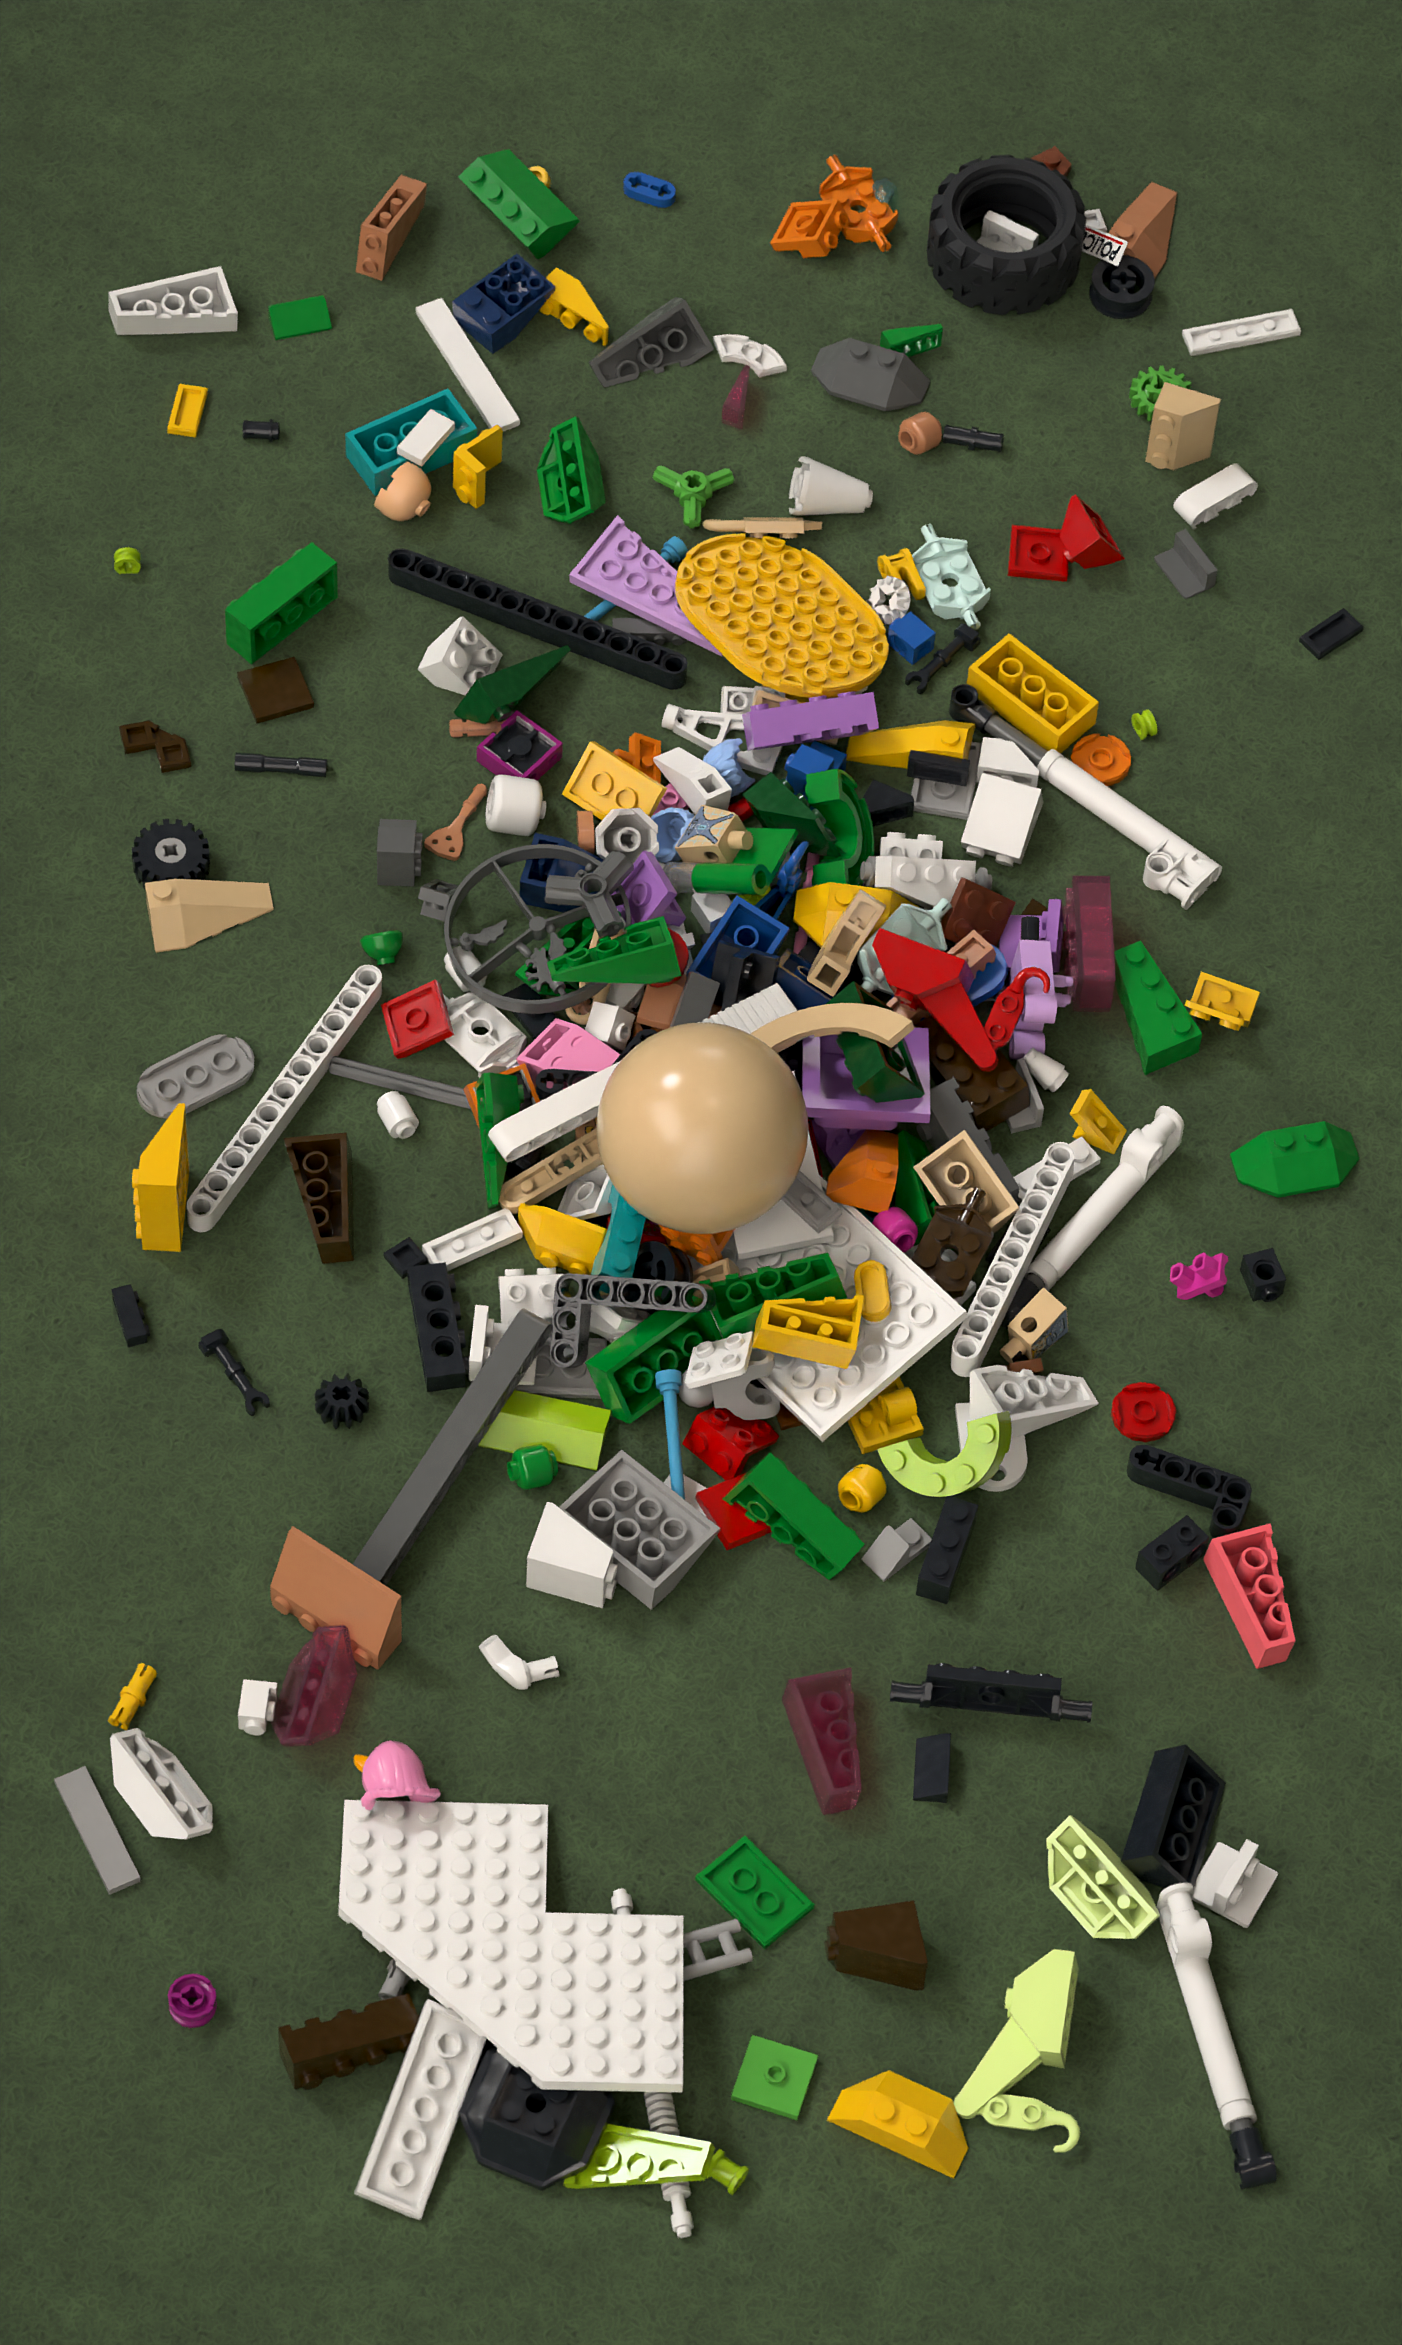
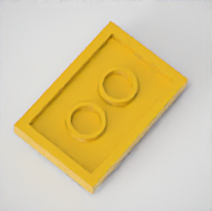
(608, 782)

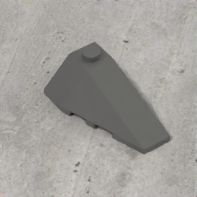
(657, 341)

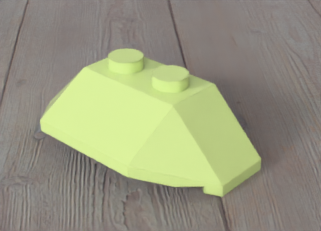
(1097, 1884)

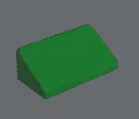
(299, 317)

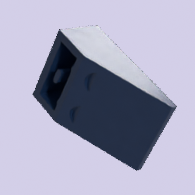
(502, 303)
(538, 870)

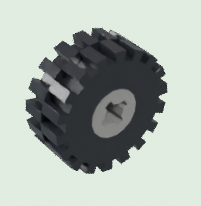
(189, 848)

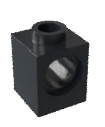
(1263, 1264)

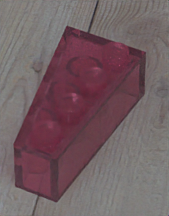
(824, 1728)

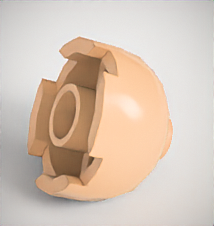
(406, 494)

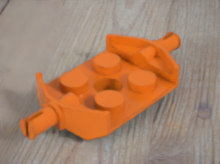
(855, 187)

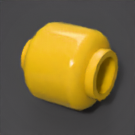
(862, 1488)

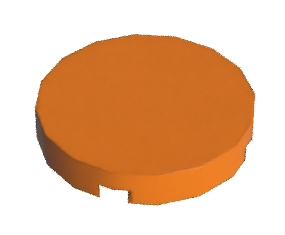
(1102, 758)

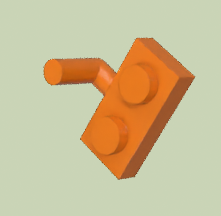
(641, 754)

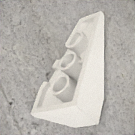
(1029, 1398)

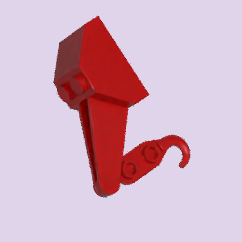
(940, 984)

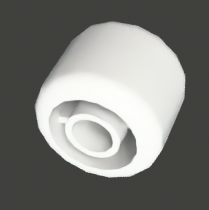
(514, 805)

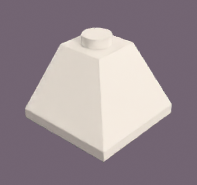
(588, 1195)

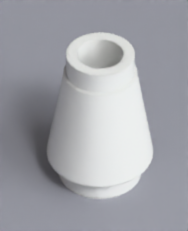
(1045, 1070)

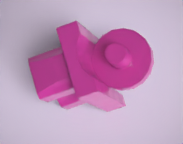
(1201, 1277)

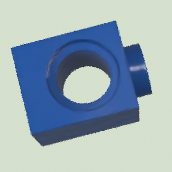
(911, 637)

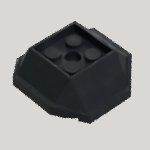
(529, 2145)

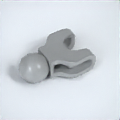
(737, 1392)

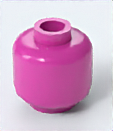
(897, 1227)

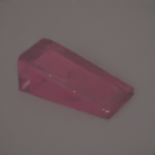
(735, 404)

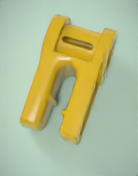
(902, 567)

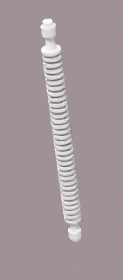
(662, 2116)

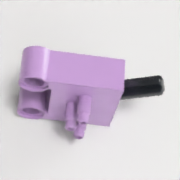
(1038, 1006)

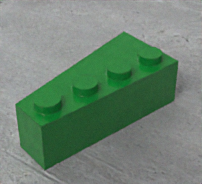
(743, 1296)

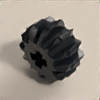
(351, 1401)

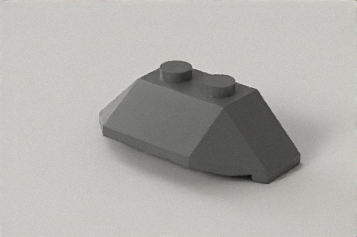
(869, 375)

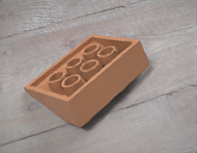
(333, 1592)

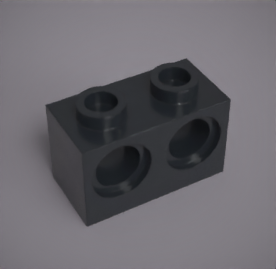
(1172, 1552)

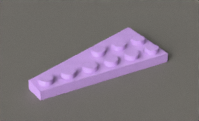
(635, 579)

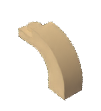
(844, 942)

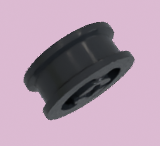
(1120, 299)
(664, 1264)

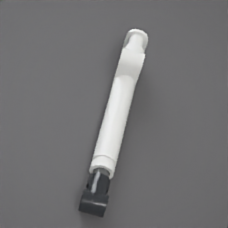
(1140, 1159)
(1189, 1948)

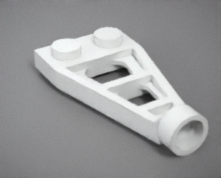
(758, 761)

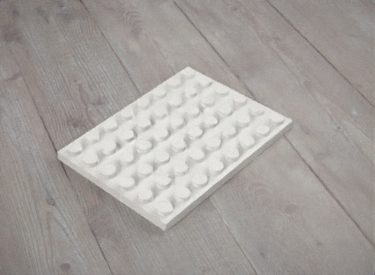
(918, 1320)

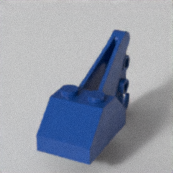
(749, 923)

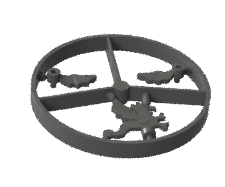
(537, 930)

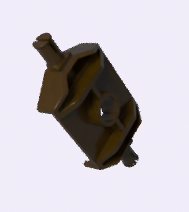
(959, 1229)

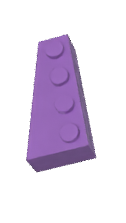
(810, 721)

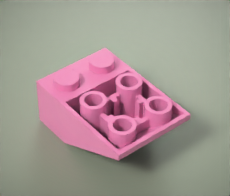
(566, 1048)

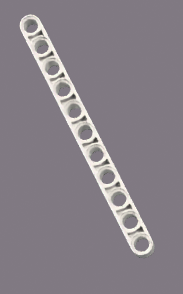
(282, 1110)

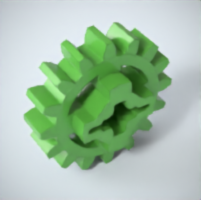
(1153, 384)

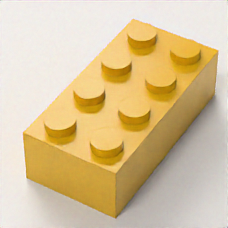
(1032, 695)

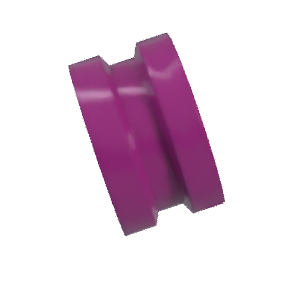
(203, 2009)

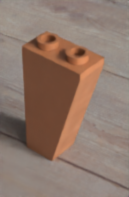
(388, 226)

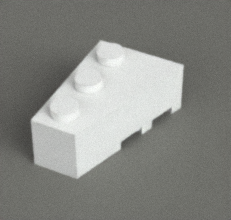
(922, 879)

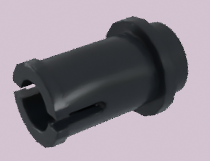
(261, 430)

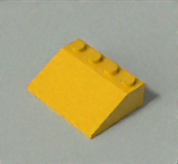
(163, 1185)

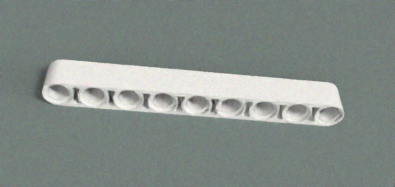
(1054, 1171)

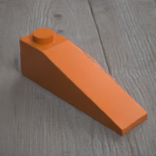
(866, 1173)

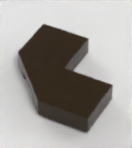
(146, 735)

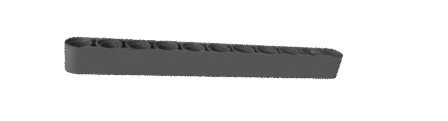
(453, 1446)

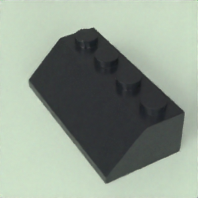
(1173, 1818)

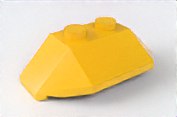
(822, 905)
(560, 1238)
(904, 2119)

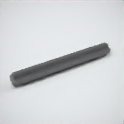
(398, 1081)

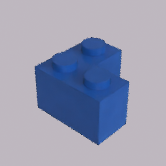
(812, 760)

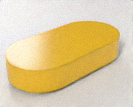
(872, 1282)

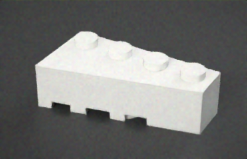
(175, 305)

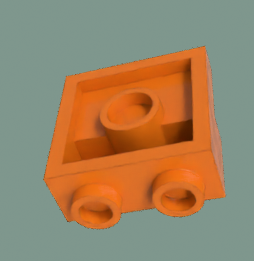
(811, 228)

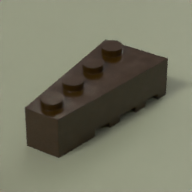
(326, 1187)
(347, 2041)

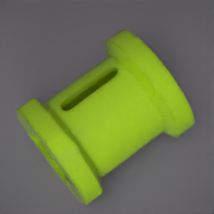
(727, 2172)

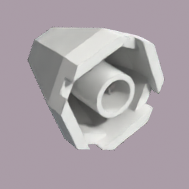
(627, 832)

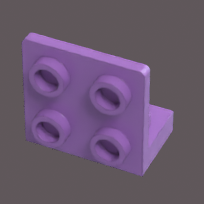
(1050, 930)

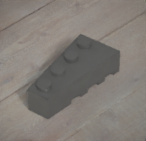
(950, 1118)

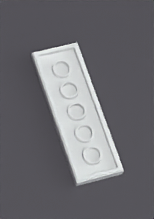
(421, 2112)

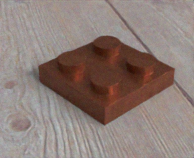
(976, 910)

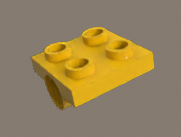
(887, 1419)

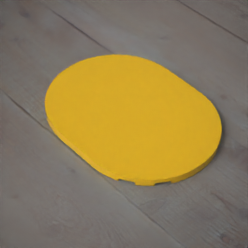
(781, 615)

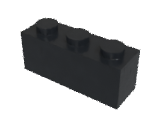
(947, 1550)

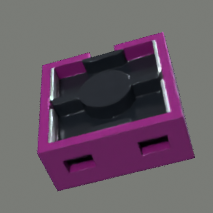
(520, 749)

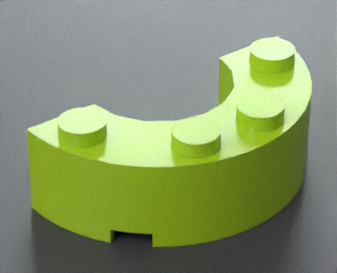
(975, 1465)

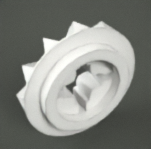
(898, 603)

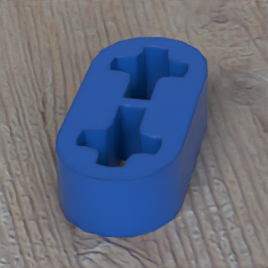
(649, 189)

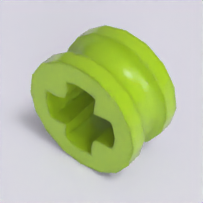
(127, 561)
(1144, 724)

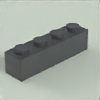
(647, 630)

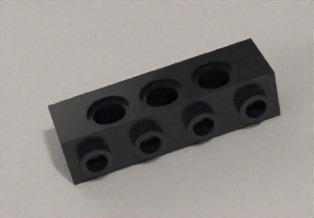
(424, 1284)

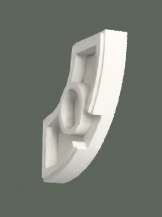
(740, 349)

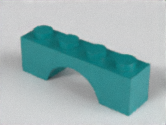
(621, 1241)

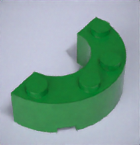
(848, 820)

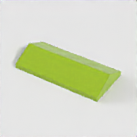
(565, 1427)

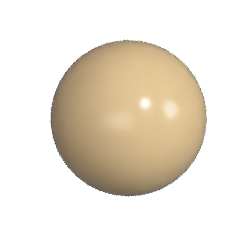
(702, 1128)

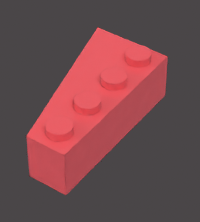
(1252, 1590)

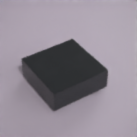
(405, 1255)

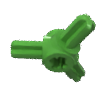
(693, 489)

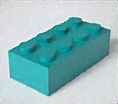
(374, 445)

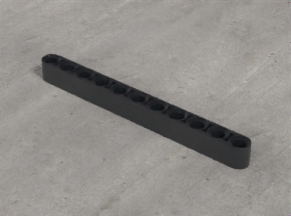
(537, 618)

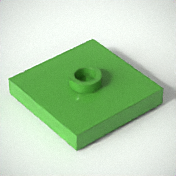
(774, 2077)

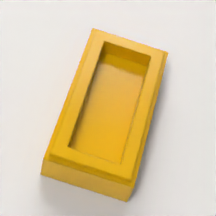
(187, 410)

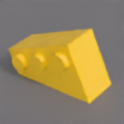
(810, 1330)

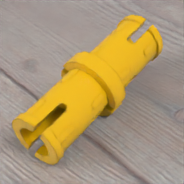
(133, 1696)

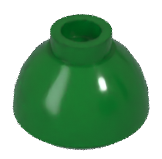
(382, 946)

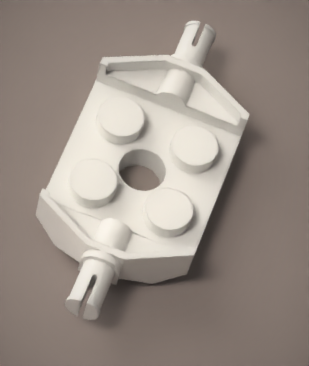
(488, 1052)

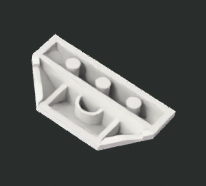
(158, 1787)

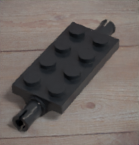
(992, 1692)

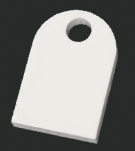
(1014, 1461)

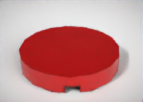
(1143, 1421)

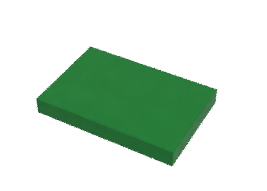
(754, 1892)

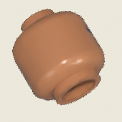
(920, 433)

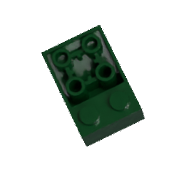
(780, 808)

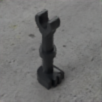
(964, 637)
(216, 1343)

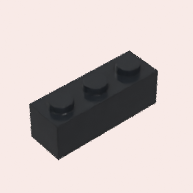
(130, 1315)

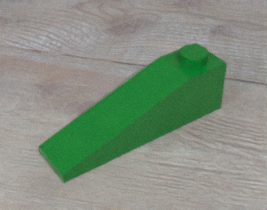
(497, 1099)

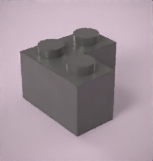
(398, 852)

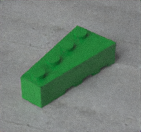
(1153, 1011)
(795, 1516)

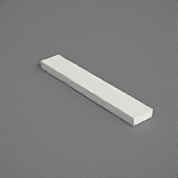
(467, 365)

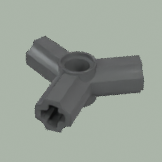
(599, 906)

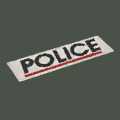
(1103, 245)

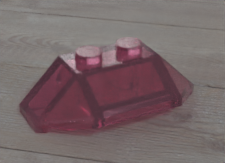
(316, 1689)

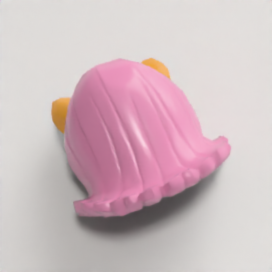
(393, 1772)

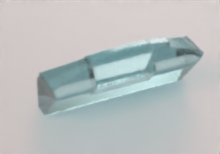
(884, 190)

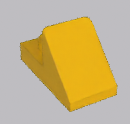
(1096, 1122)

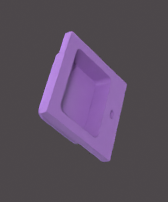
(837, 1104)

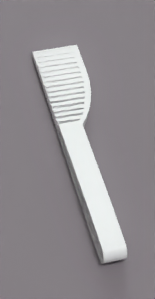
(581, 1101)

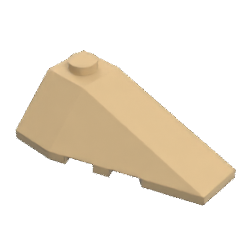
(196, 909)

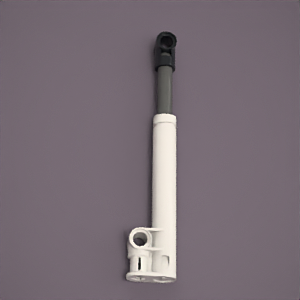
(1172, 862)

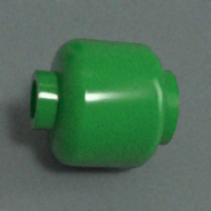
(532, 1467)

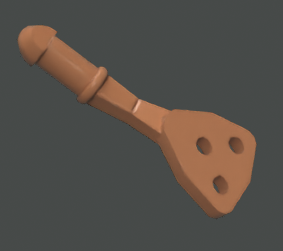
(454, 831)

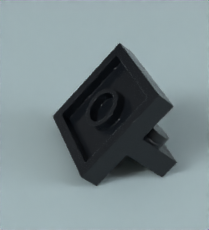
(742, 972)

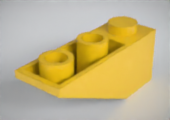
(572, 303)

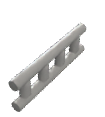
(731, 1958)

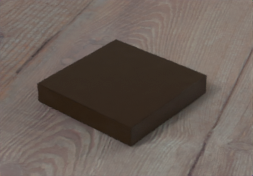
(275, 690)

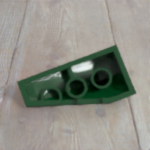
(500, 692)

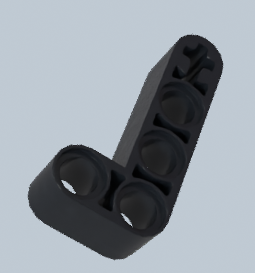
(1187, 1487)

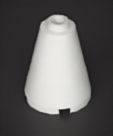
(826, 490)

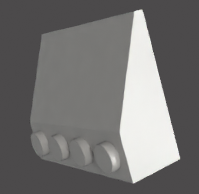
(644, 1523)

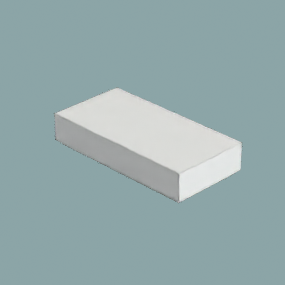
(425, 437)

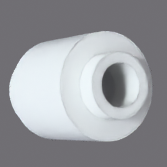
(468, 963)
(397, 1115)

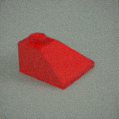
(1087, 537)

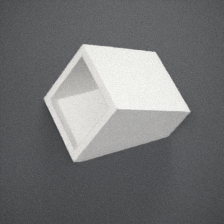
(1001, 819)
(570, 1560)

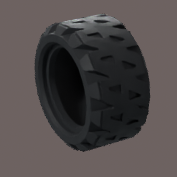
(996, 278)

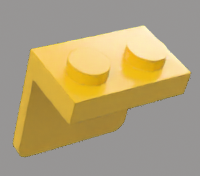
(473, 462)
(1224, 1000)

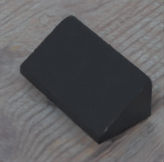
(932, 1768)

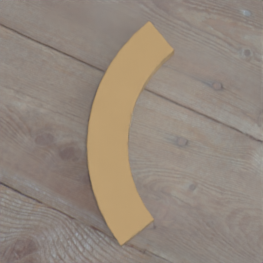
(832, 1019)

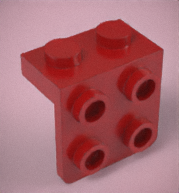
(727, 1440)

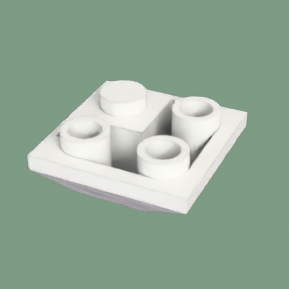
(459, 658)

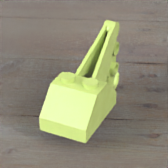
(1035, 2034)

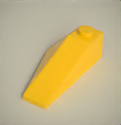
(893, 745)

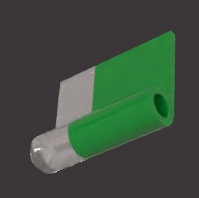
(747, 874)

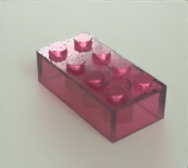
(1089, 943)

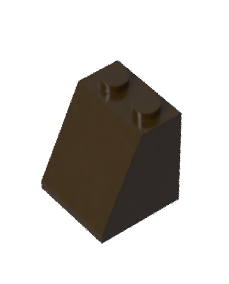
(879, 1944)

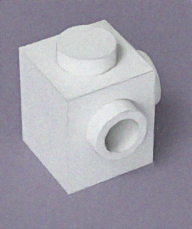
(610, 1025)

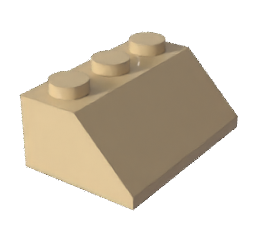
(1181, 427)
(956, 1170)

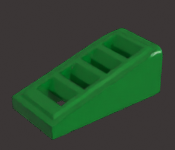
(912, 339)

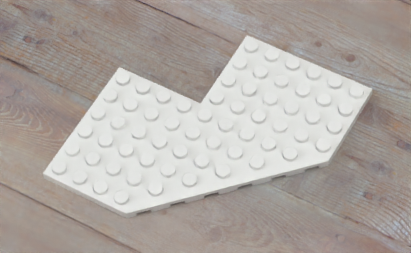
(465, 1913)

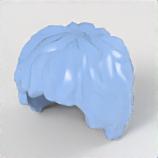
(724, 758)
(671, 826)

